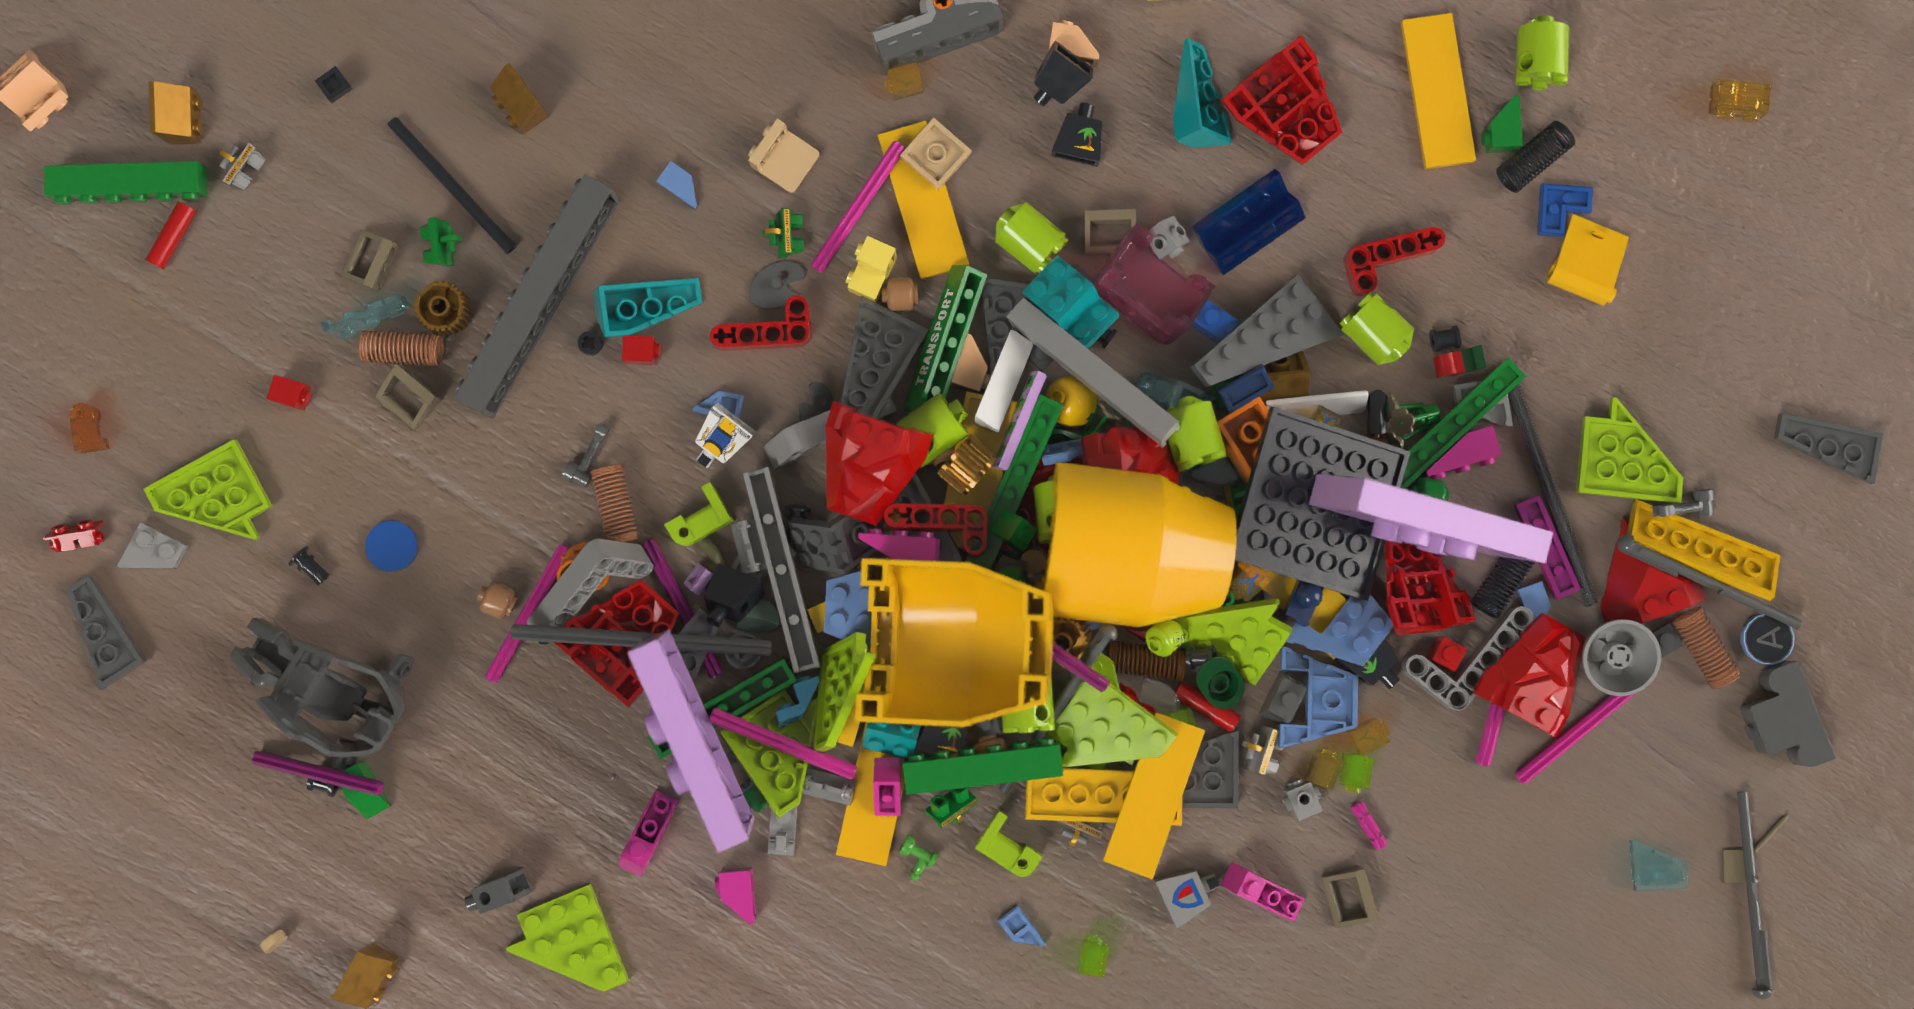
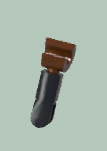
(1376, 416)

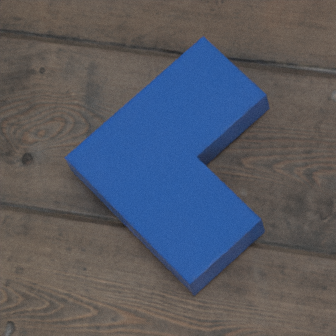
(1556, 201)

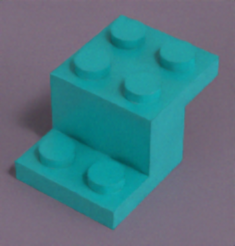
(1071, 302)

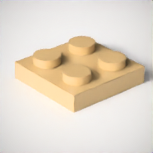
(936, 154)

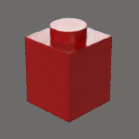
(640, 350)
(289, 392)
(1446, 653)

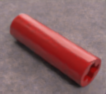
(170, 235)
(1196, 700)

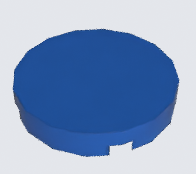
(391, 546)

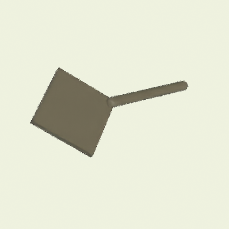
(1734, 861)

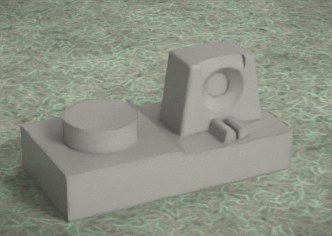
(783, 833)

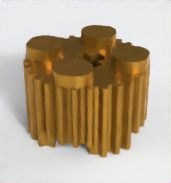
(433, 298)
(966, 463)
(1077, 633)

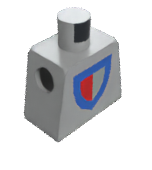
(1185, 894)

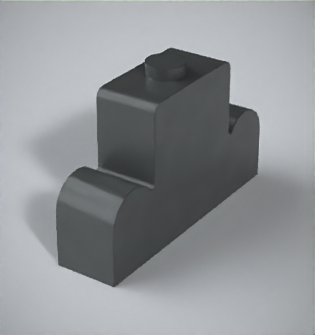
(1787, 717)

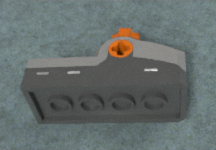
(938, 30)

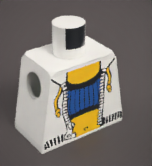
(721, 436)

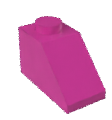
(887, 786)
(737, 892)

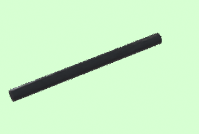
(451, 185)

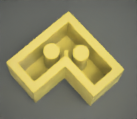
(873, 268)

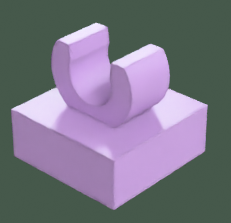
(698, 579)

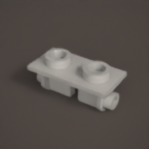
(749, 546)
(829, 786)

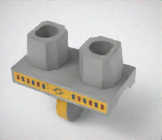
(235, 175)
(1261, 749)
(1090, 828)

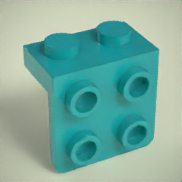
(891, 738)

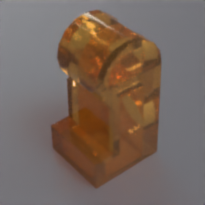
(85, 429)

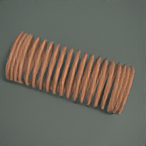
(434, 350)
(611, 472)
(1694, 616)

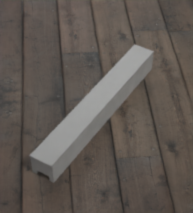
(1093, 372)
(782, 570)

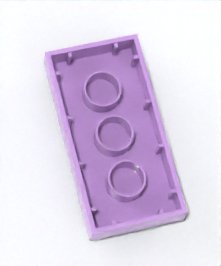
(1429, 522)
(698, 756)

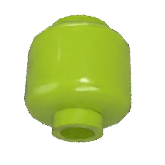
(1164, 637)

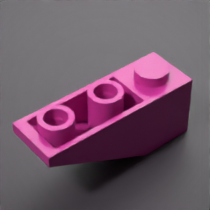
(1471, 448)
(904, 547)
(647, 833)
(1262, 891)

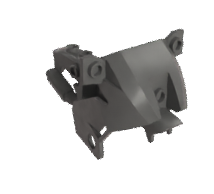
(308, 684)

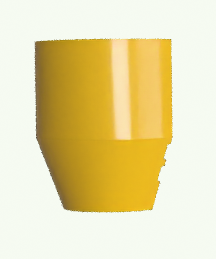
(1135, 548)
(953, 644)

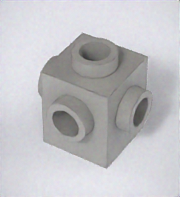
(1168, 238)
(1309, 804)

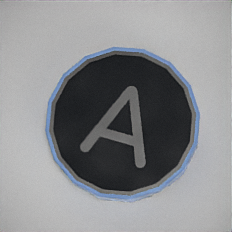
(1766, 639)

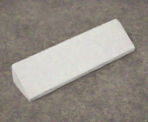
(1003, 381)
(1339, 403)

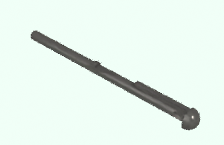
(1672, 567)
(1104, 634)
(1759, 938)

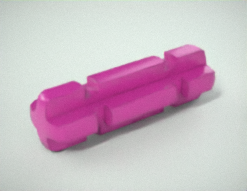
(1368, 825)

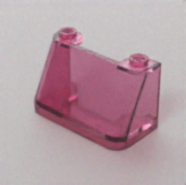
(1149, 289)

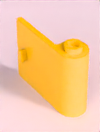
(1588, 261)

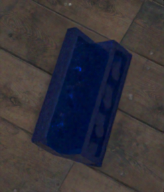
(1248, 222)

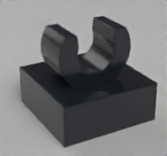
(333, 84)

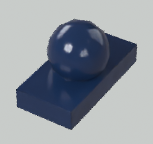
(1245, 388)
(1302, 602)

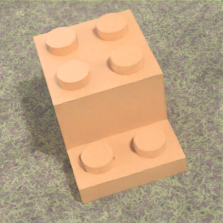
(31, 91)

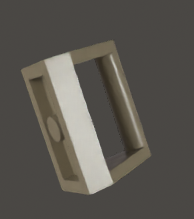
(1105, 217)
(380, 265)
(430, 398)
(1363, 892)

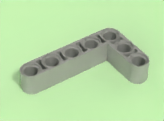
(805, 435)
(583, 577)
(1474, 662)

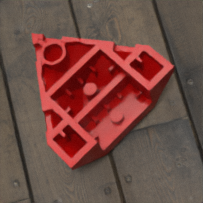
(1642, 591)

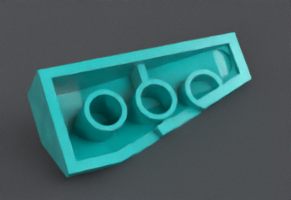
(1196, 110)
(636, 306)

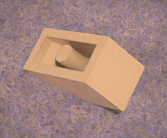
(1075, 41)
(971, 368)

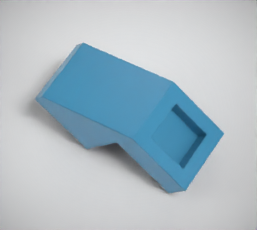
(803, 692)

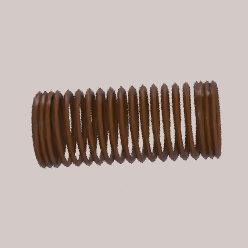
(1178, 666)

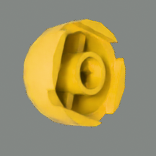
(1076, 398)

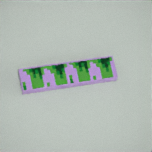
(1019, 420)

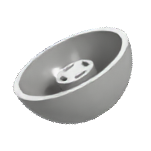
(1628, 668)

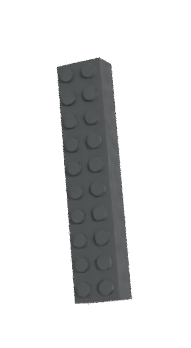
(537, 296)

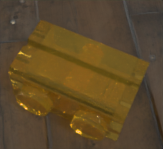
(1739, 99)

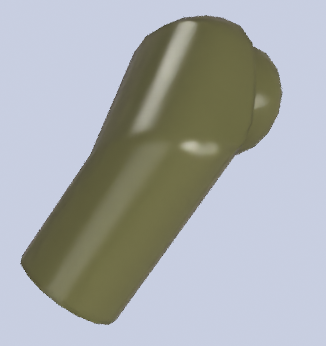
(713, 553)

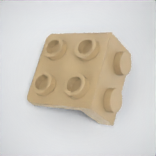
(783, 157)

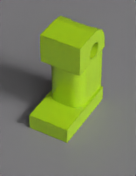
(702, 522)
(1005, 850)

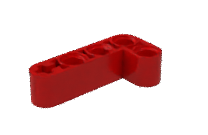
(1394, 254)
(762, 328)
(935, 523)

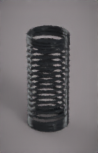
(1512, 170)
(1486, 604)

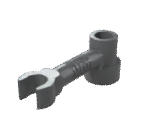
(579, 473)
(1701, 503)

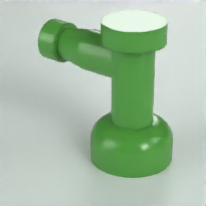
(925, 857)

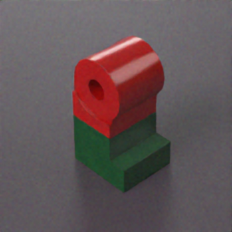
(1460, 362)

